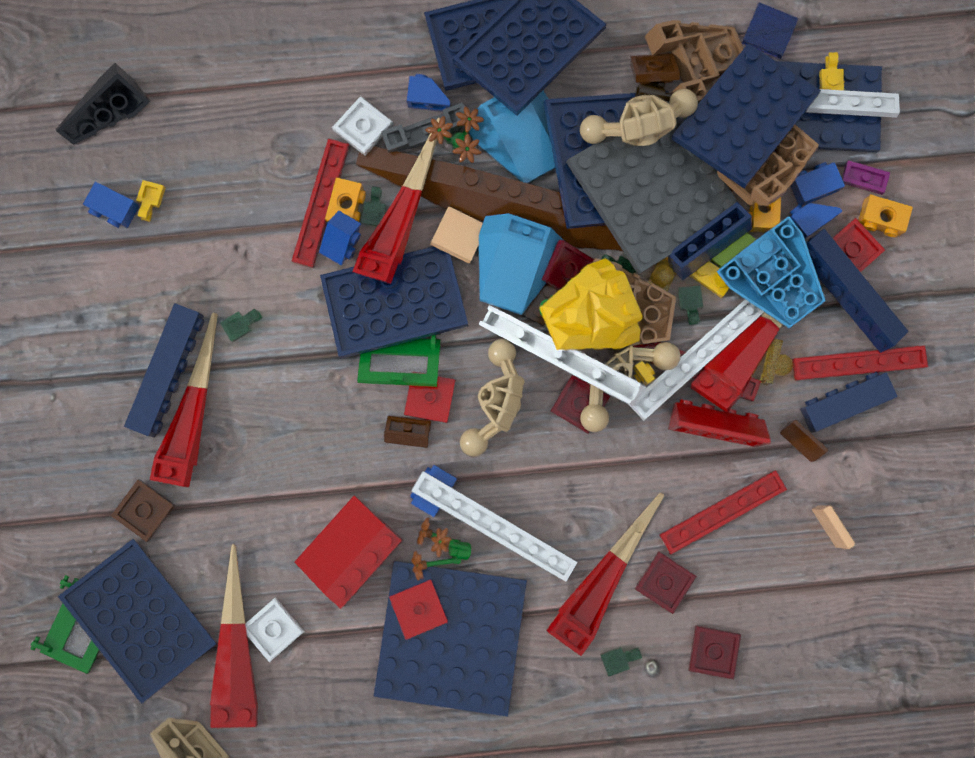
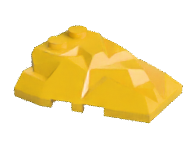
(593, 310)

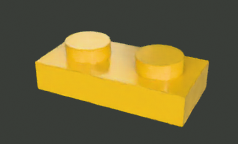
(710, 279)

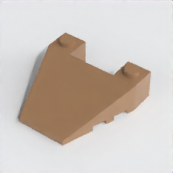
(699, 51)

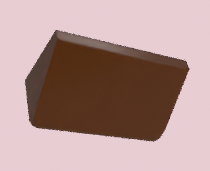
(407, 431)
(803, 440)

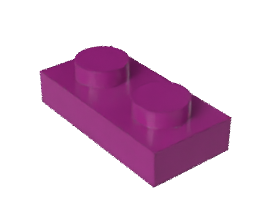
(865, 177)

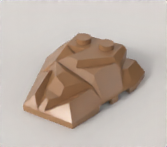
(778, 171)
(655, 306)

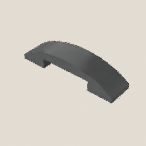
(414, 135)

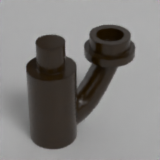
(654, 88)

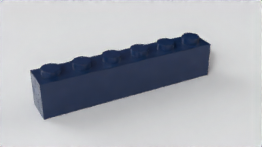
(854, 292)
(164, 371)

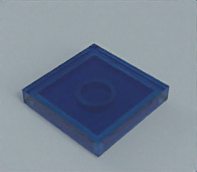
(770, 30)

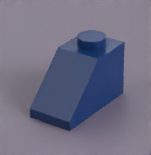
(425, 94)
(813, 217)

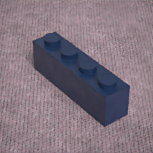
(710, 240)
(849, 402)

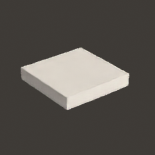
(362, 126)
(273, 629)

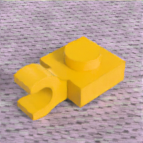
(831, 77)
(149, 196)
(643, 373)

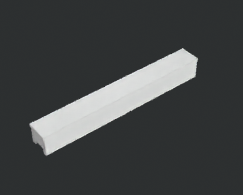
(569, 360)

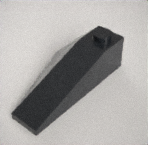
(106, 103)

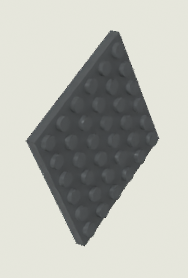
(650, 194)

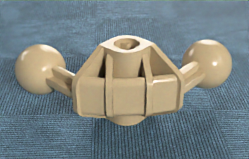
(643, 119)
(664, 356)
(497, 398)

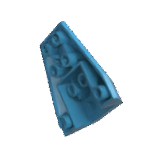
(516, 141)
(513, 260)
(776, 274)

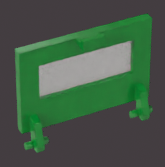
(402, 364)
(68, 640)

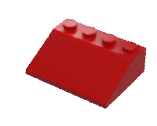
(719, 425)
(348, 552)

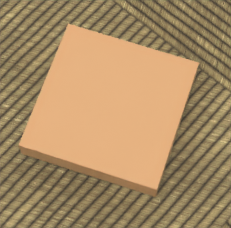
(457, 235)
(833, 526)

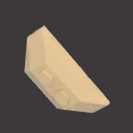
(185, 740)

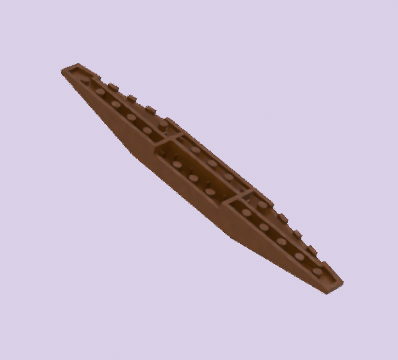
(486, 194)

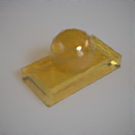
(662, 275)
(775, 363)

